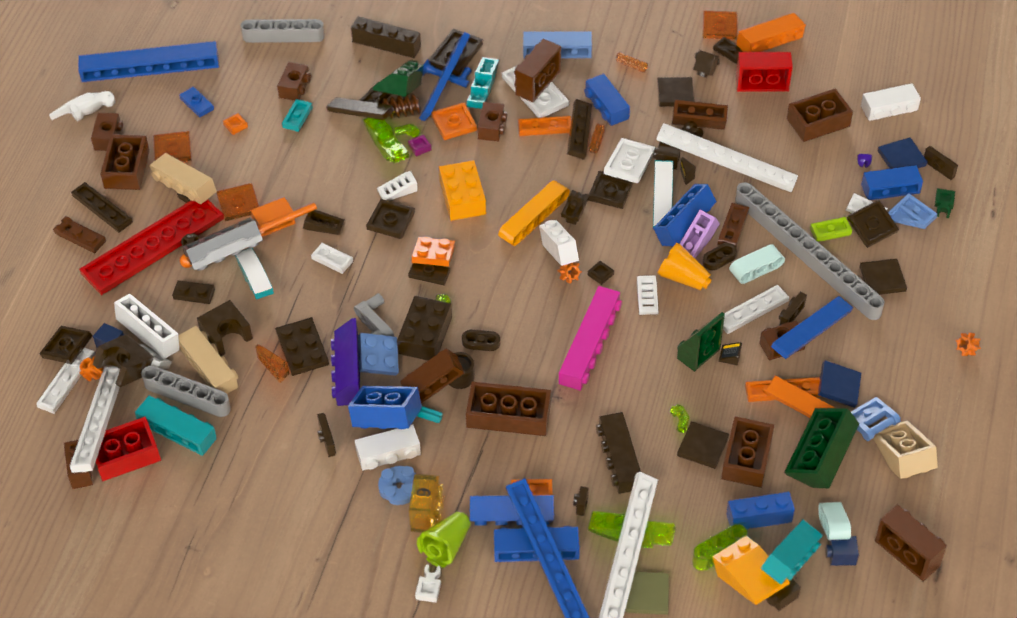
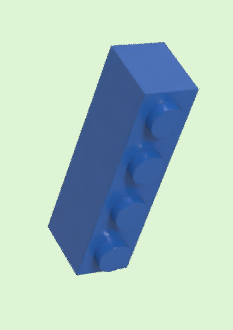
(679, 218)
(502, 510)
(514, 544)

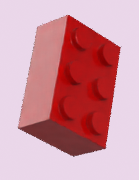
(763, 71)
(126, 449)

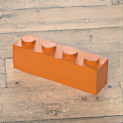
(771, 33)

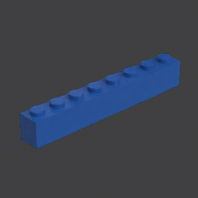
(148, 61)

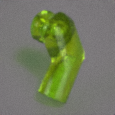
(409, 129)
(680, 412)

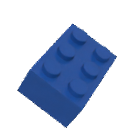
(385, 407)

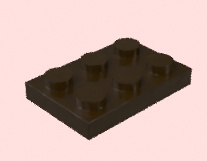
(444, 51)
(302, 346)

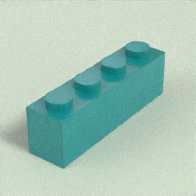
(177, 425)
(792, 552)

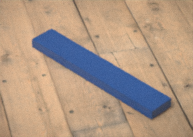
(444, 77)
(812, 327)

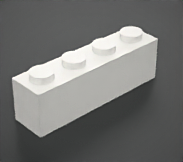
(146, 326)

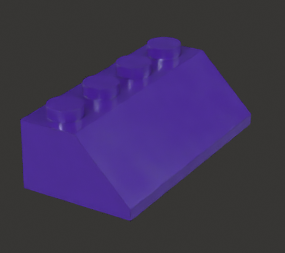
(346, 363)

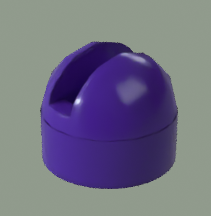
(864, 159)

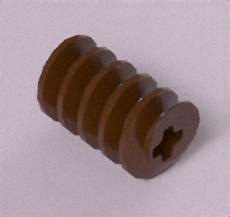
(403, 106)

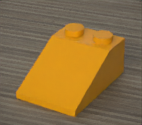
(740, 568)

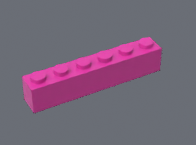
(589, 338)

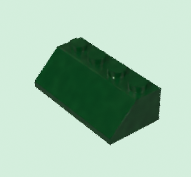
(822, 447)

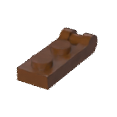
(733, 224)
(79, 235)

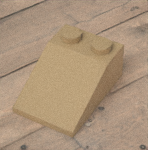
(906, 450)

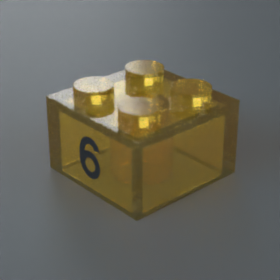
(425, 502)

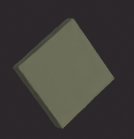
(649, 593)

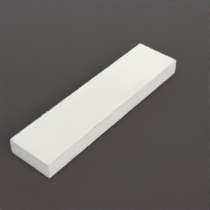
(754, 308)
(63, 383)

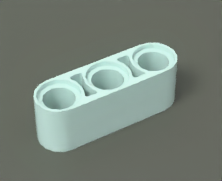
(757, 264)
(834, 521)

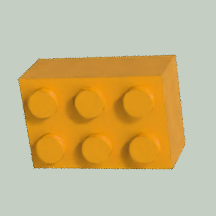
(462, 190)

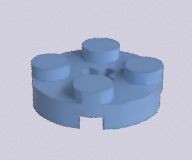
(394, 475)

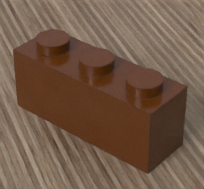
(703, 114)
(434, 374)

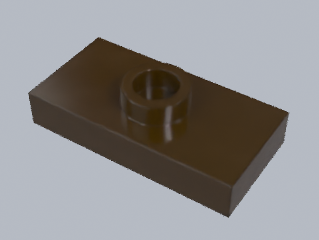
(940, 163)
(429, 273)
(325, 435)

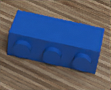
(607, 99)
(891, 182)
(761, 510)

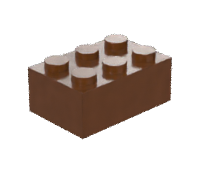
(537, 70)
(819, 115)
(125, 162)
(747, 452)
(910, 542)

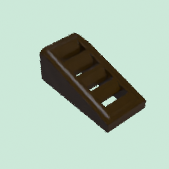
(311, 225)

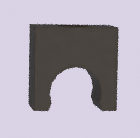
(223, 321)
(125, 355)

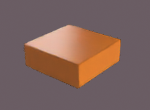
(235, 124)

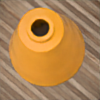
(684, 269)

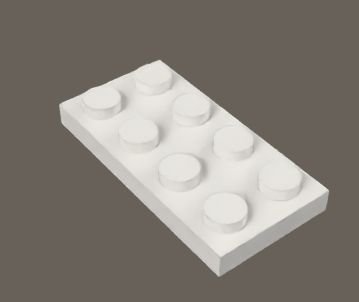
(547, 103)

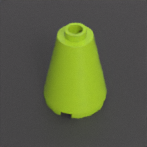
(444, 539)

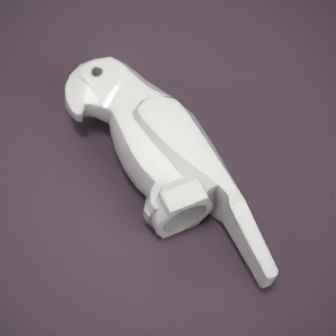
(84, 105)

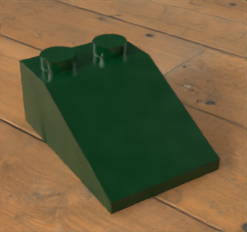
(702, 343)

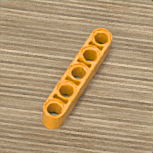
(533, 213)

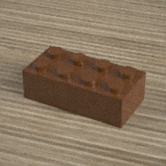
(508, 408)

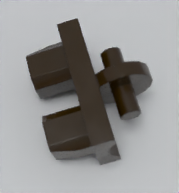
(574, 207)

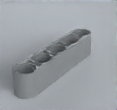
(282, 30)
(186, 391)

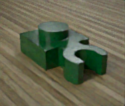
(944, 201)

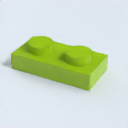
(831, 229)

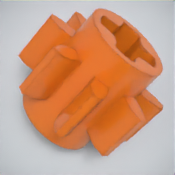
(569, 276)
(968, 344)
(90, 371)

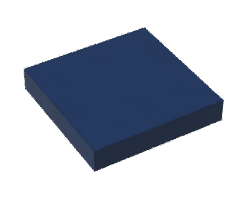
(902, 154)
(839, 384)

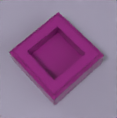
(419, 145)

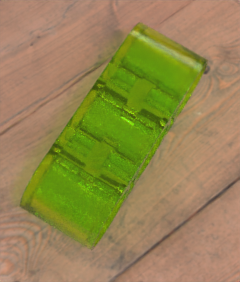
(709, 547)

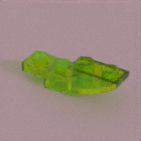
(385, 140)
(610, 526)

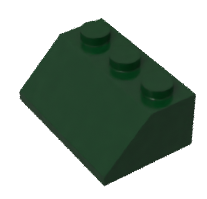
(402, 80)

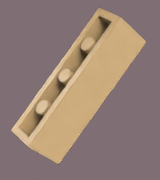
(183, 178)
(207, 361)

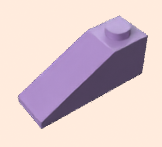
(699, 233)

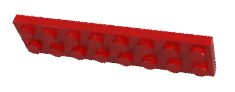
(150, 245)

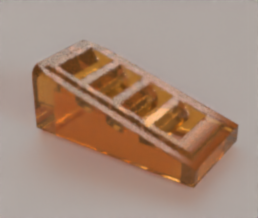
(277, 366)

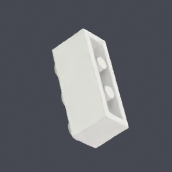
(890, 102)
(558, 242)
(387, 447)

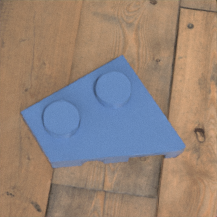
(912, 213)

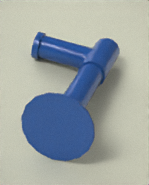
(461, 80)

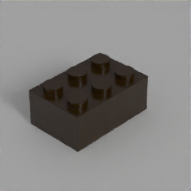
(424, 328)

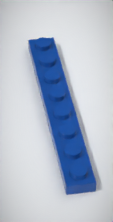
(546, 550)

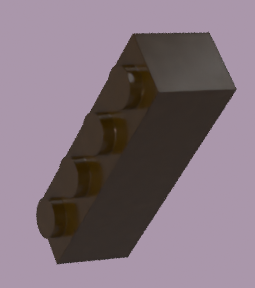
(386, 37)
(619, 450)

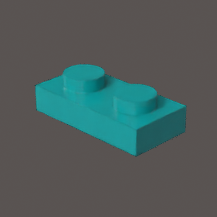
(297, 115)

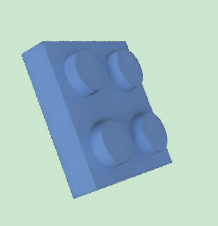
(378, 354)

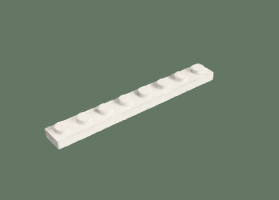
(727, 157)
(96, 421)
(628, 547)

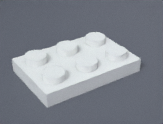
(629, 160)

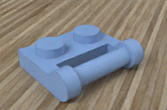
(870, 413)

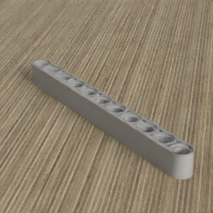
(810, 251)

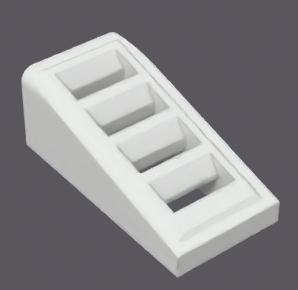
(405, 180)
(647, 283)

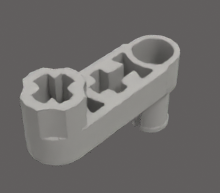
(365, 312)

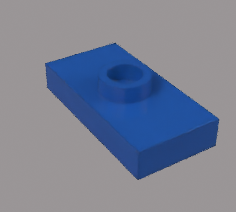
(196, 102)

